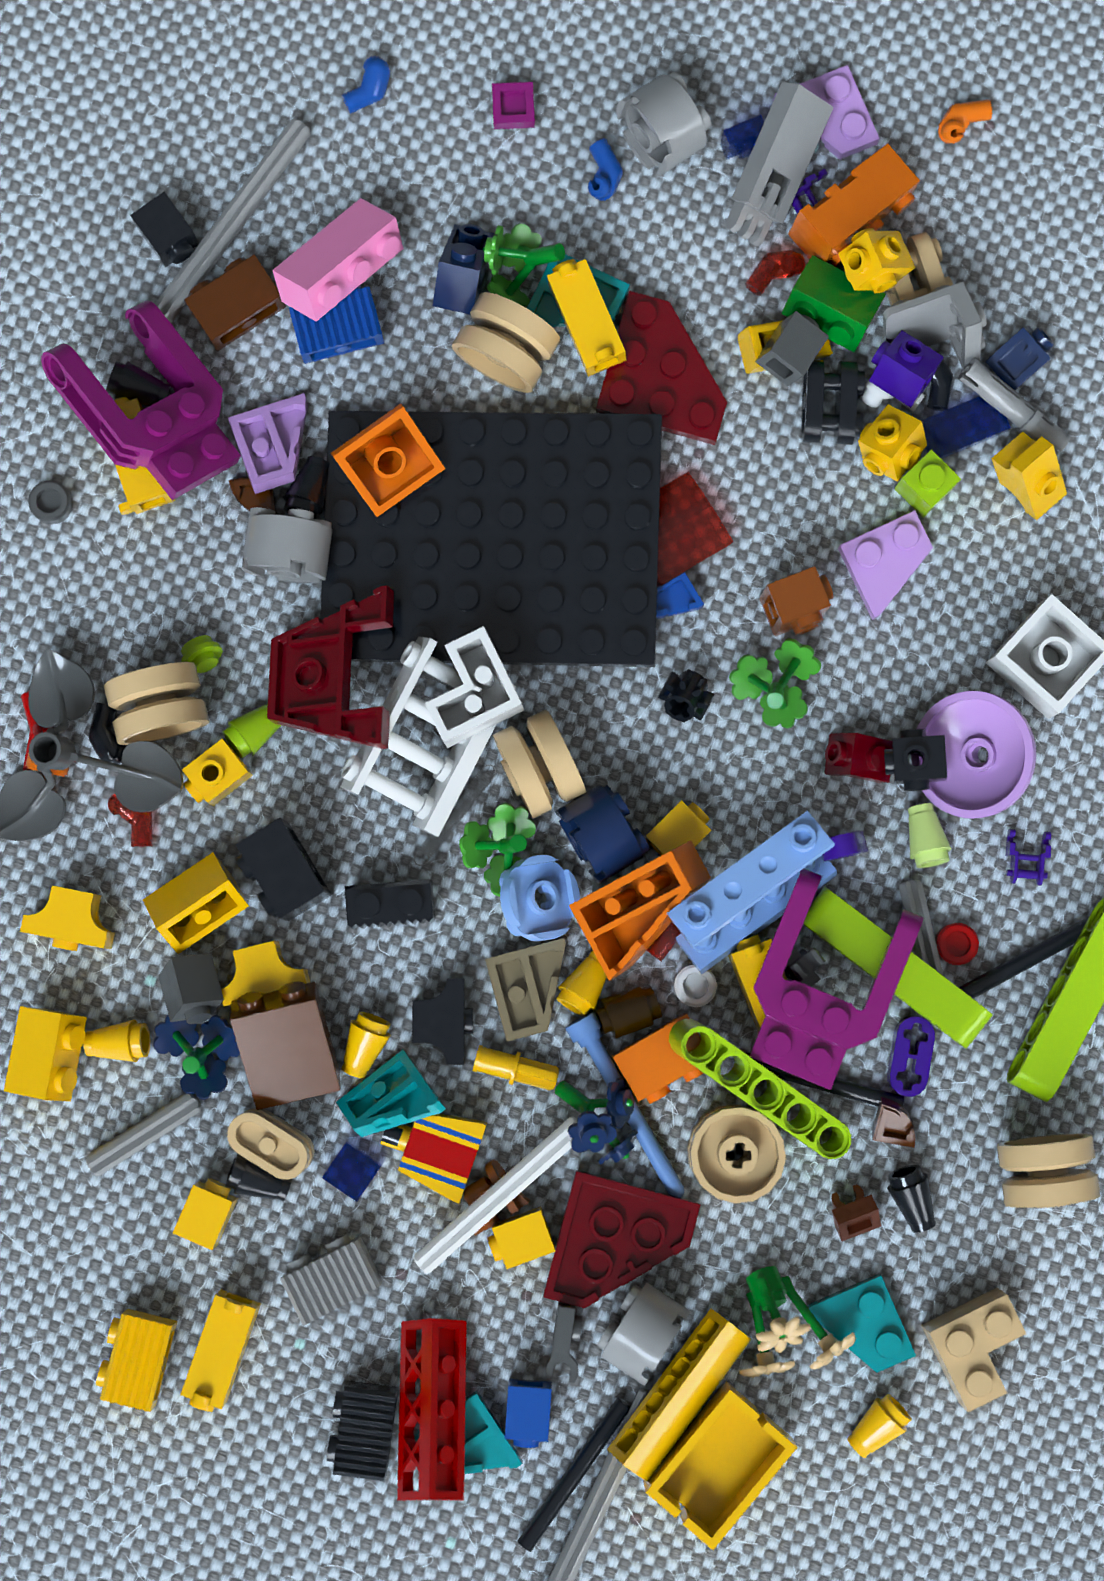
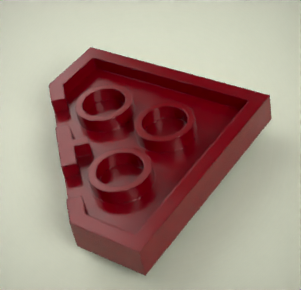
(662, 373)
(614, 1236)

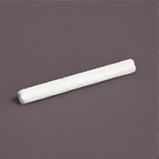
(495, 1198)

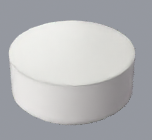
(693, 987)

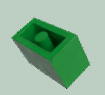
(831, 301)

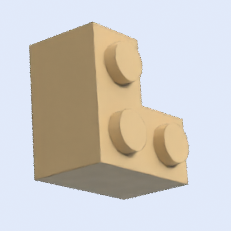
(963, 1343)

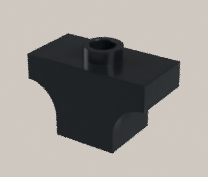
(444, 1021)

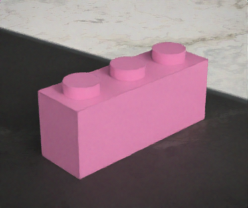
(338, 259)

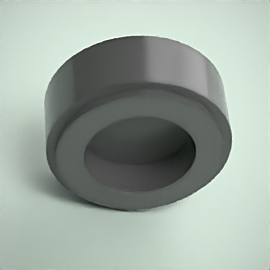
(50, 502)

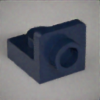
(1022, 356)

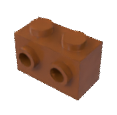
(796, 602)

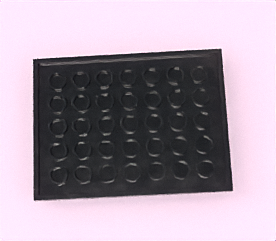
(528, 531)

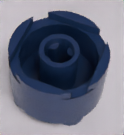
(601, 833)

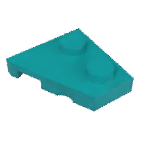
(390, 1098)
(871, 1315)
(484, 1439)

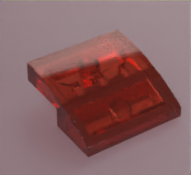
(687, 528)

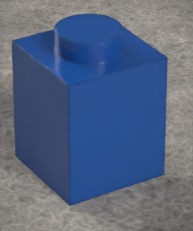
(528, 1412)

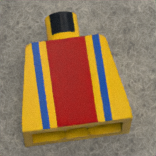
(438, 1151)

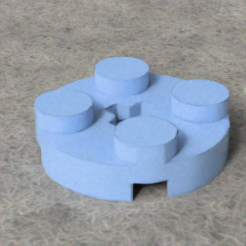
(519, 903)

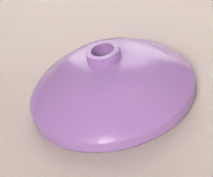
(974, 722)

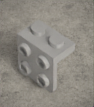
(939, 317)

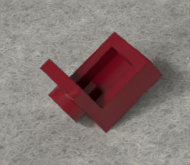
(857, 756)

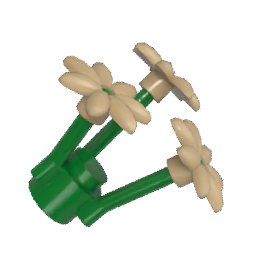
(768, 1292)

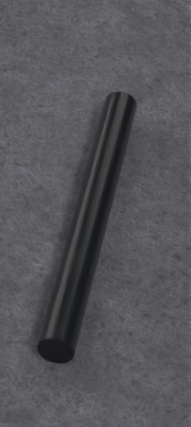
(1024, 960)
(840, 1087)
(574, 1474)

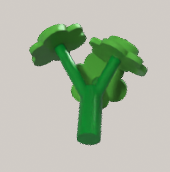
(522, 253)
(781, 703)
(509, 836)

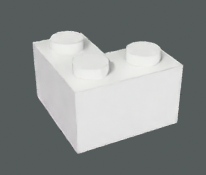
(483, 698)

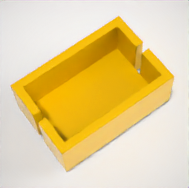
(720, 1465)

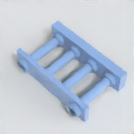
(750, 892)

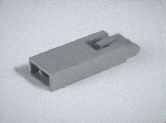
(782, 146)

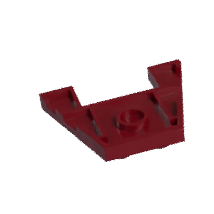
(314, 674)

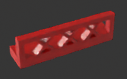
(437, 1409)

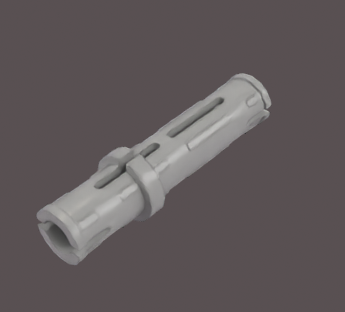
(1010, 404)

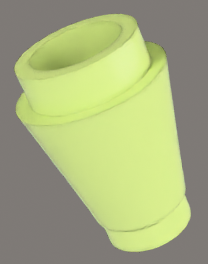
(926, 837)

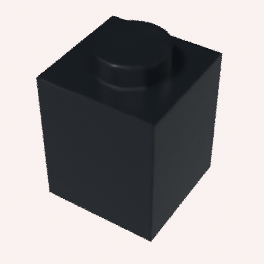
(165, 230)

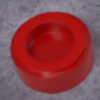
(957, 943)

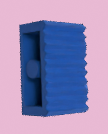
(342, 330)

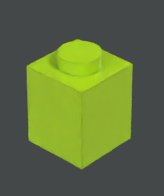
(927, 483)

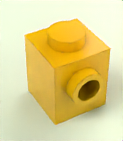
(215, 773)

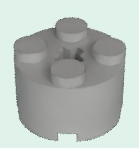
(663, 123)
(287, 546)
(643, 1332)

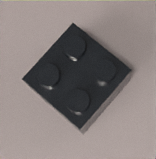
(282, 870)

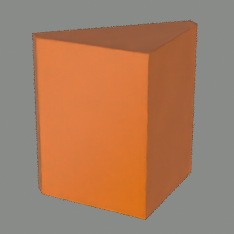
(388, 460)

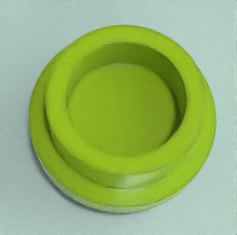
(202, 652)

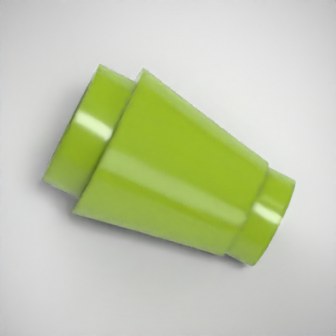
(250, 731)

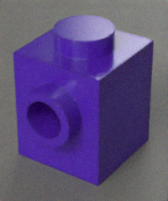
(904, 367)

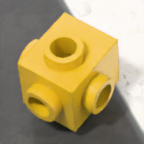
(876, 260)
(892, 443)

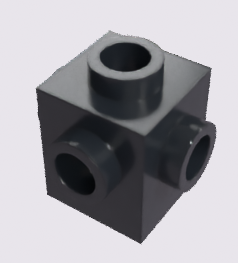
(931, 751)

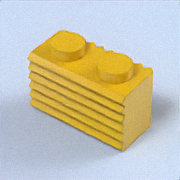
(136, 1360)

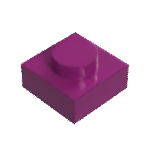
(513, 105)

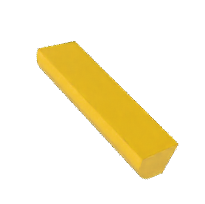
(678, 1395)

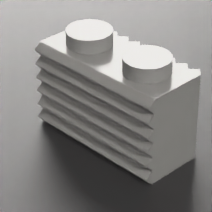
(330, 1279)

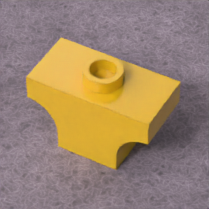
(1031, 473)
(70, 919)
(261, 970)

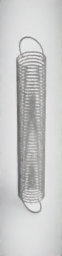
(429, 850)

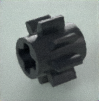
(686, 695)

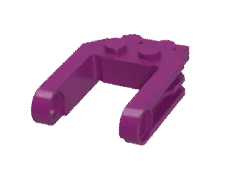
(170, 438)
(807, 1028)

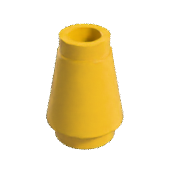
(583, 986)
(120, 1041)
(364, 1043)
(881, 1424)

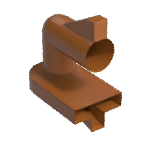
(477, 1188)

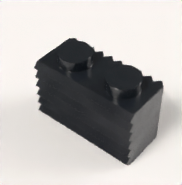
(389, 903)
(364, 1430)

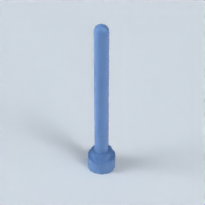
(588, 1034)

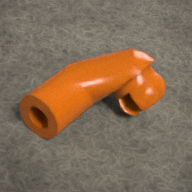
(960, 116)

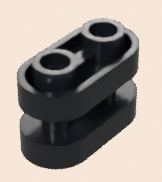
(846, 420)

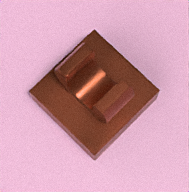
(855, 1217)

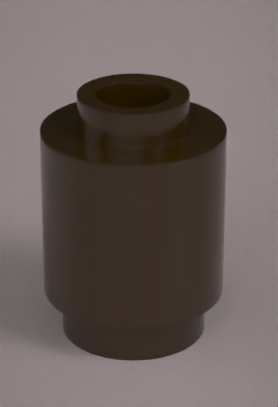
(628, 1011)

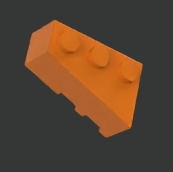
(858, 203)
(633, 910)

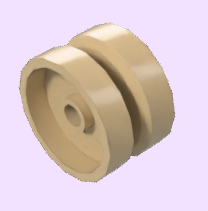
(506, 342)
(156, 703)
(536, 765)
(760, 1161)
(1048, 1176)

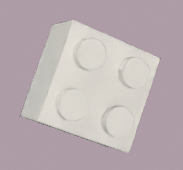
(1049, 657)

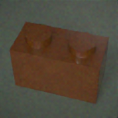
(234, 301)

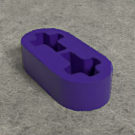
(846, 845)
(921, 1058)

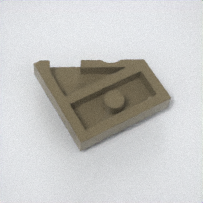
(526, 987)

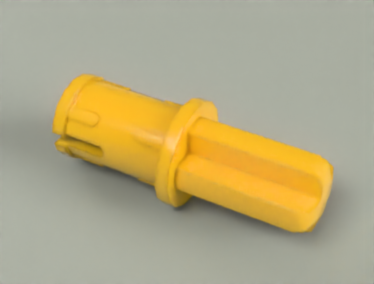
(515, 1068)

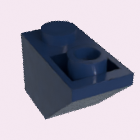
(461, 269)

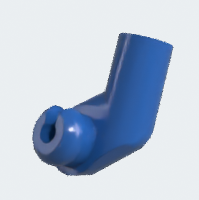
(372, 87)
(608, 172)

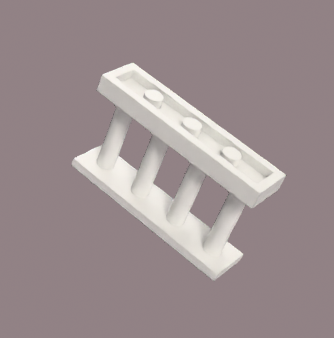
(449, 771)

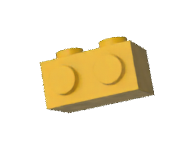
(195, 903)
(45, 1054)

